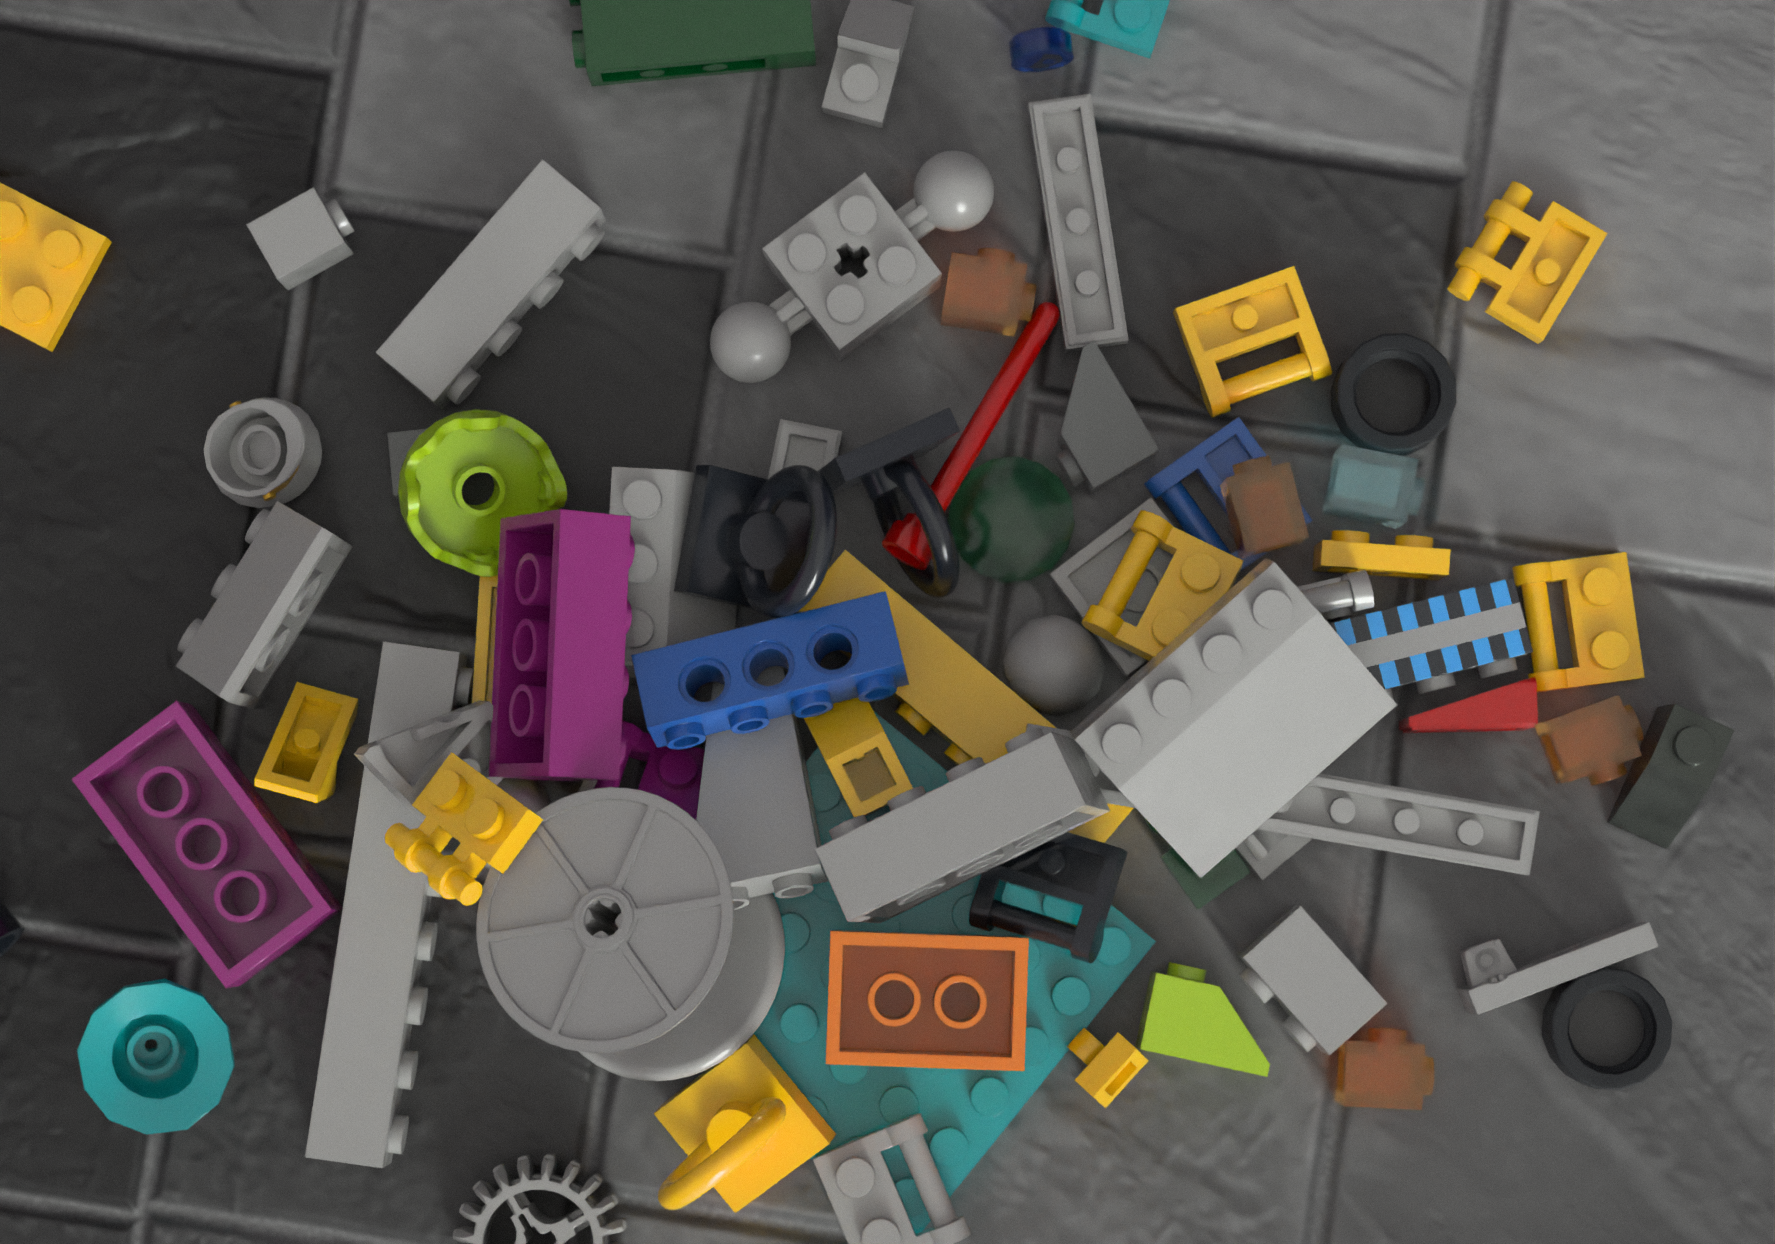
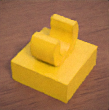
(1107, 1067)

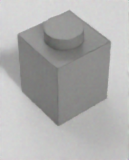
(303, 237)

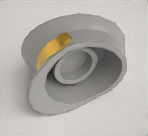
(263, 452)

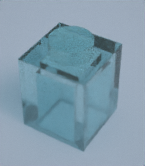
(1373, 487)

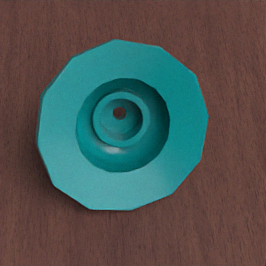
(162, 1085)

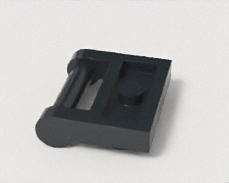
(1062, 868)

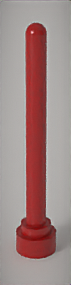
(906, 537)

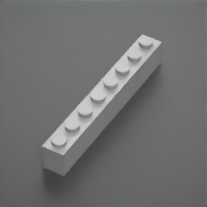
(381, 937)

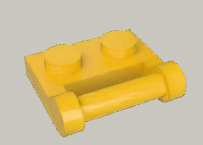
(1243, 322)
(1188, 588)
(1598, 621)

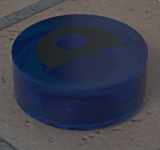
(1041, 49)

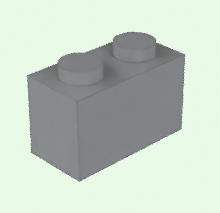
(1310, 981)

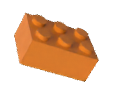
(927, 1000)

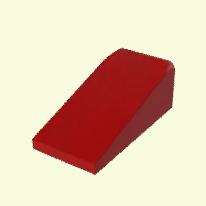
(1500, 709)

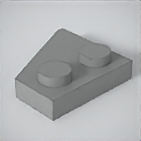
(413, 756)

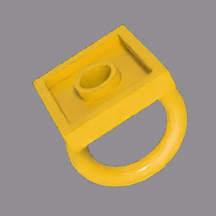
(740, 1130)

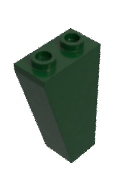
(690, 38)

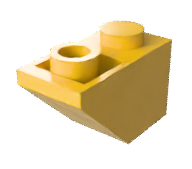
(859, 756)

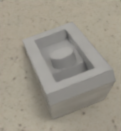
(867, 60)

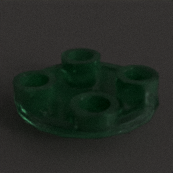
(1011, 519)

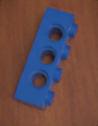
(736, 658)

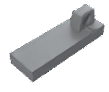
(1497, 981)

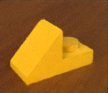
(308, 744)

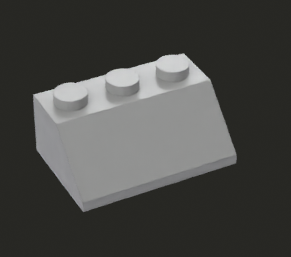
(659, 512)
(261, 605)

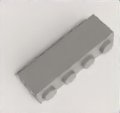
(493, 286)

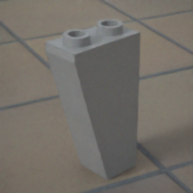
(761, 806)

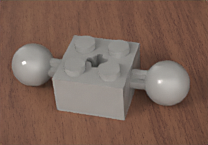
(754, 338)

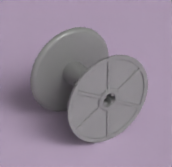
(627, 938)

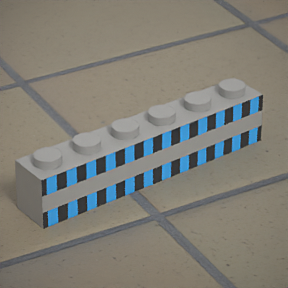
(1441, 637)

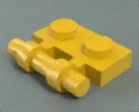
(1544, 271)
(474, 812)

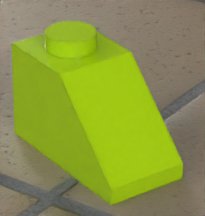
(1196, 1022)

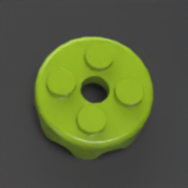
(449, 453)

